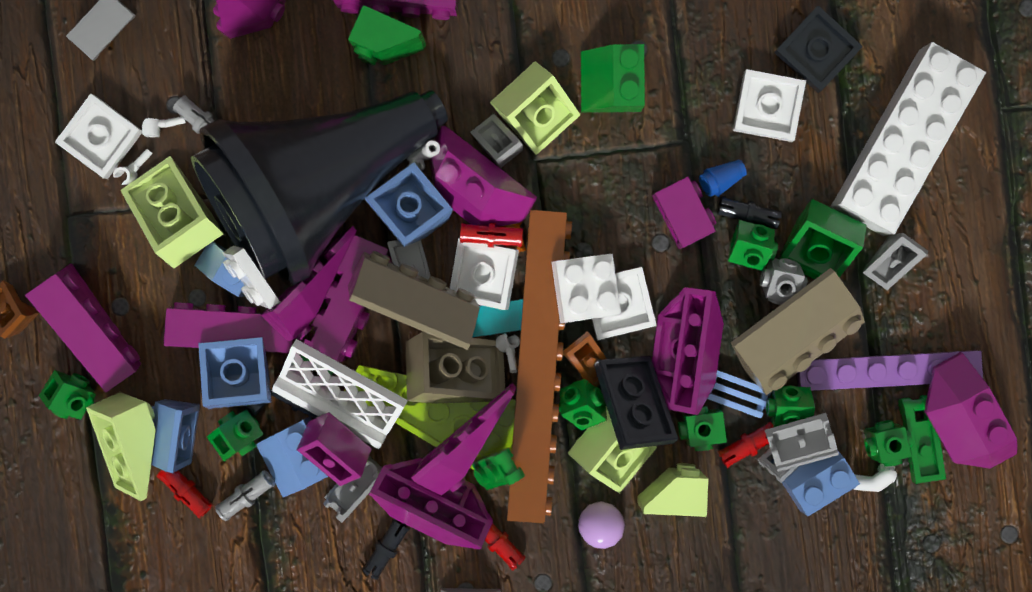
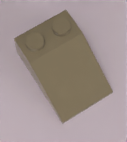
(452, 374)

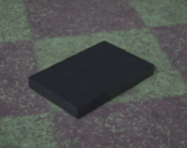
(635, 402)

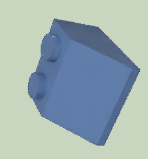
(410, 205)
(234, 373)
(174, 434)
(287, 465)
(819, 483)

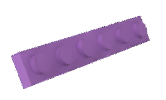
(878, 370)

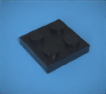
(818, 49)

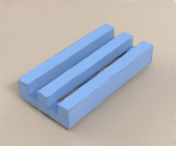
(761, 402)

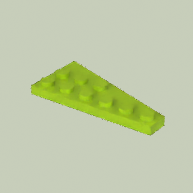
(440, 420)

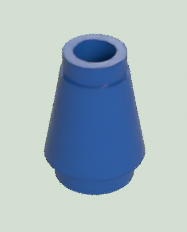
(721, 177)

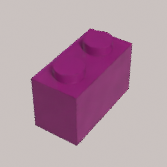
(684, 212)
(334, 449)

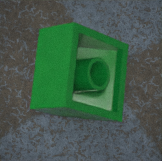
(384, 38)
(613, 79)
(824, 240)

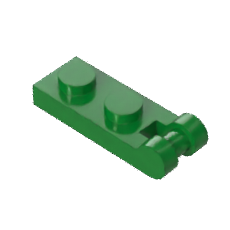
(926, 453)
(497, 469)

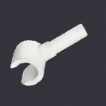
(151, 126)
(132, 169)
(508, 345)

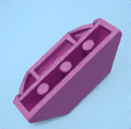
(476, 185)
(688, 349)
(968, 415)
(453, 518)

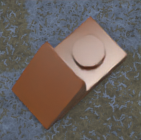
(13, 312)
(583, 356)

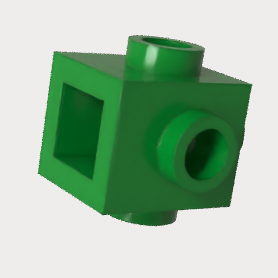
(752, 245)
(67, 395)
(582, 404)
(790, 405)
(712, 432)
(235, 434)
(878, 442)

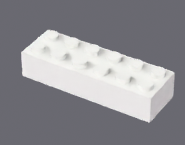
(908, 139)

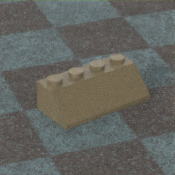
(414, 299)
(798, 332)

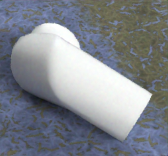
(424, 153)
(879, 481)

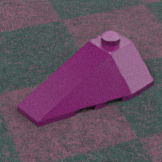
(247, 16)
(302, 302)
(450, 460)

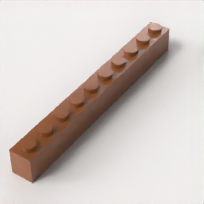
(537, 369)

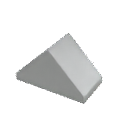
(497, 140)
(894, 259)

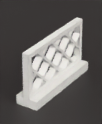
(322, 394)

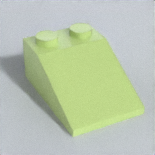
(171, 213)
(126, 440)

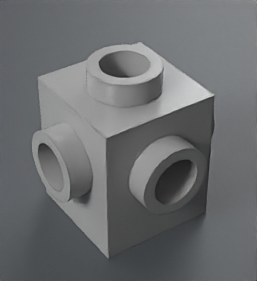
(777, 275)

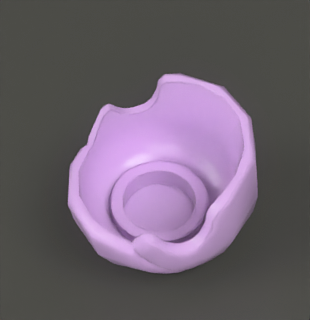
(601, 525)

